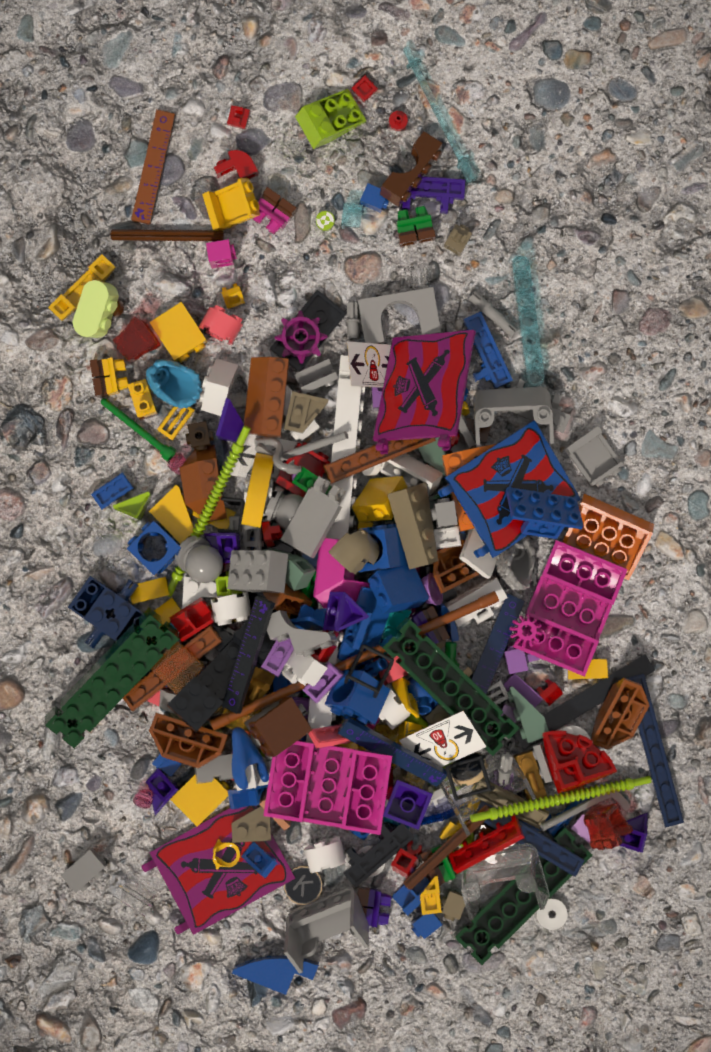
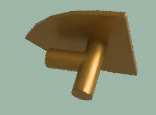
(259, 685)

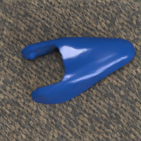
(244, 755)

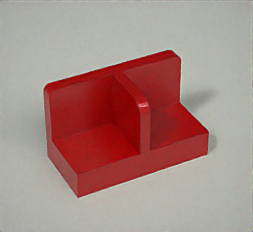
(192, 619)

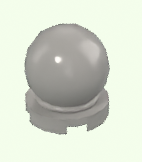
(282, 508)
(199, 559)

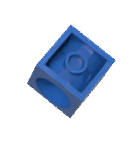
(136, 547)
(393, 552)
(356, 700)

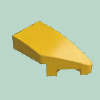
(430, 898)

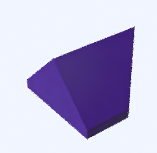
(224, 543)
(342, 612)
(162, 788)
(636, 839)

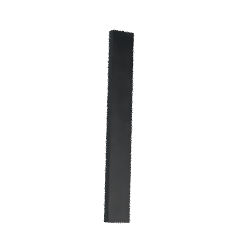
(589, 697)

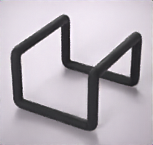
(234, 501)
(376, 690)
(489, 787)

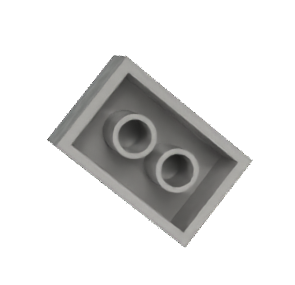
(257, 571)

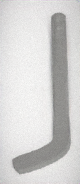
(305, 448)
(618, 797)

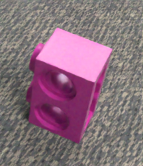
(221, 253)

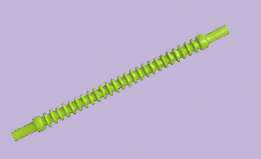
(237, 447)
(494, 813)

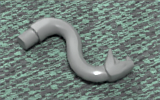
(290, 468)

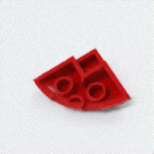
(575, 760)

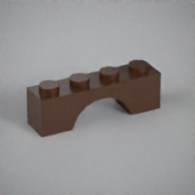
(399, 185)

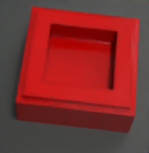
(364, 88)

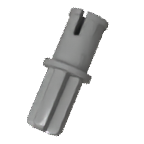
(352, 321)
(505, 768)

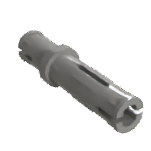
(492, 313)

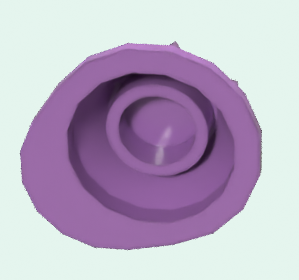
(432, 590)

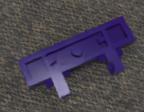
(440, 188)

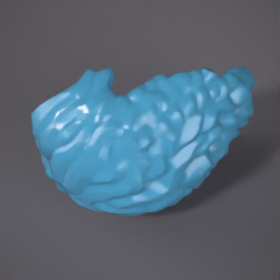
(174, 383)

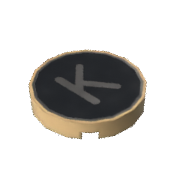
(468, 773)
(305, 886)

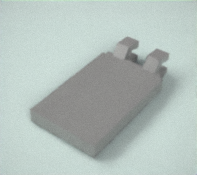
(314, 518)

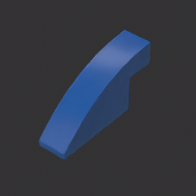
(274, 971)

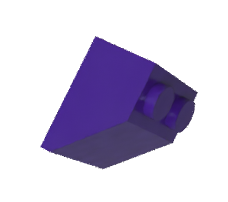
(407, 804)

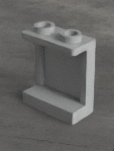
(594, 457)

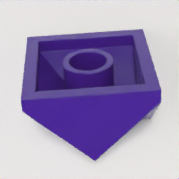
(230, 423)

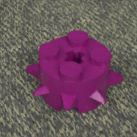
(292, 330)

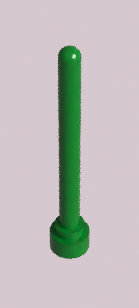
(166, 451)

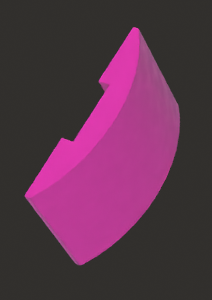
(571, 606)
(329, 786)

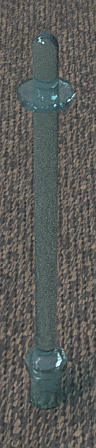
(464, 163)

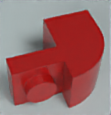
(238, 161)

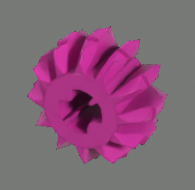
(533, 631)

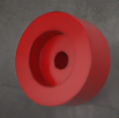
(398, 125)

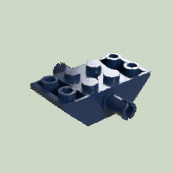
(96, 600)

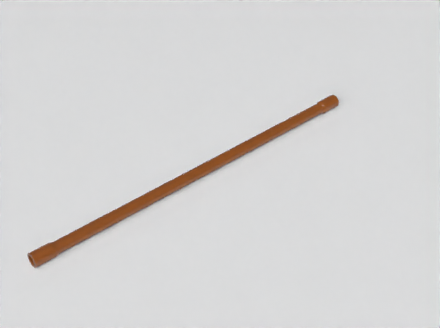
(227, 718)

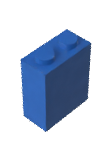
(397, 589)

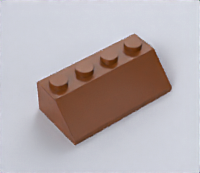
(266, 396)

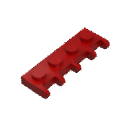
(486, 845)

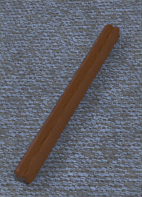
(166, 235)
(442, 852)

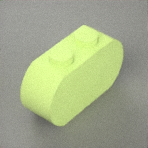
(95, 309)

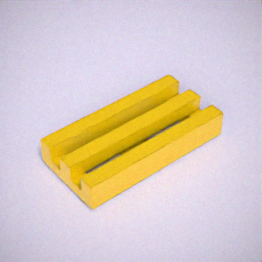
(180, 426)

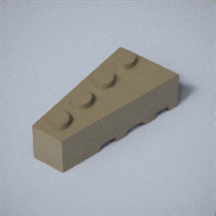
(414, 524)

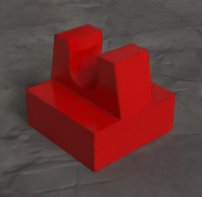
(238, 117)
(271, 533)
(551, 693)

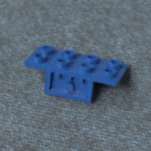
(543, 512)
(366, 631)

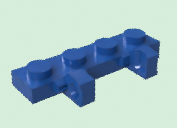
(493, 363)

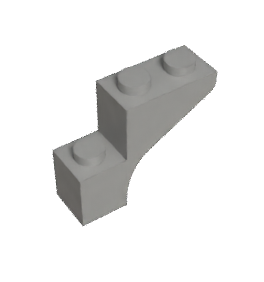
(303, 641)

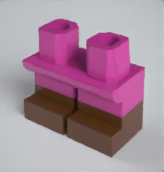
(275, 209)

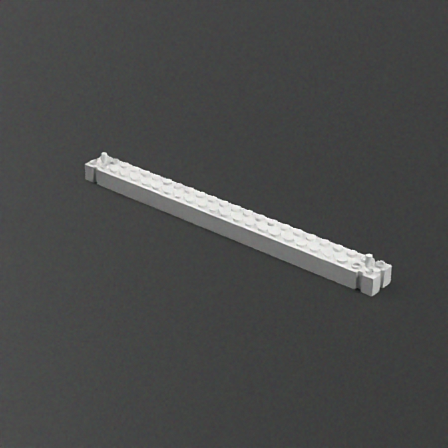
(346, 419)

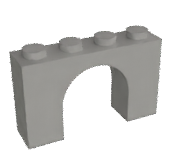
(420, 300)

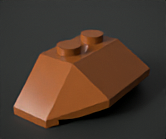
(198, 478)
(450, 570)
(620, 714)
(184, 745)

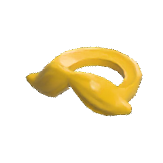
(219, 862)

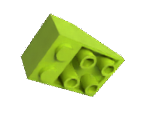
(330, 118)

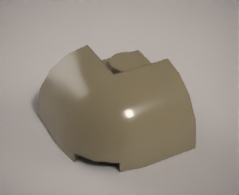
(355, 550)

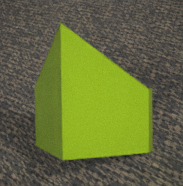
(134, 506)

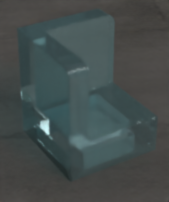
(351, 215)

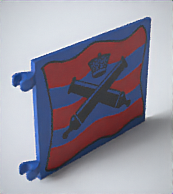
(481, 485)

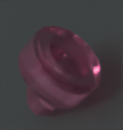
(176, 462)
(143, 798)

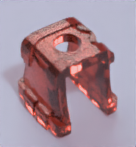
(136, 340)
(606, 826)

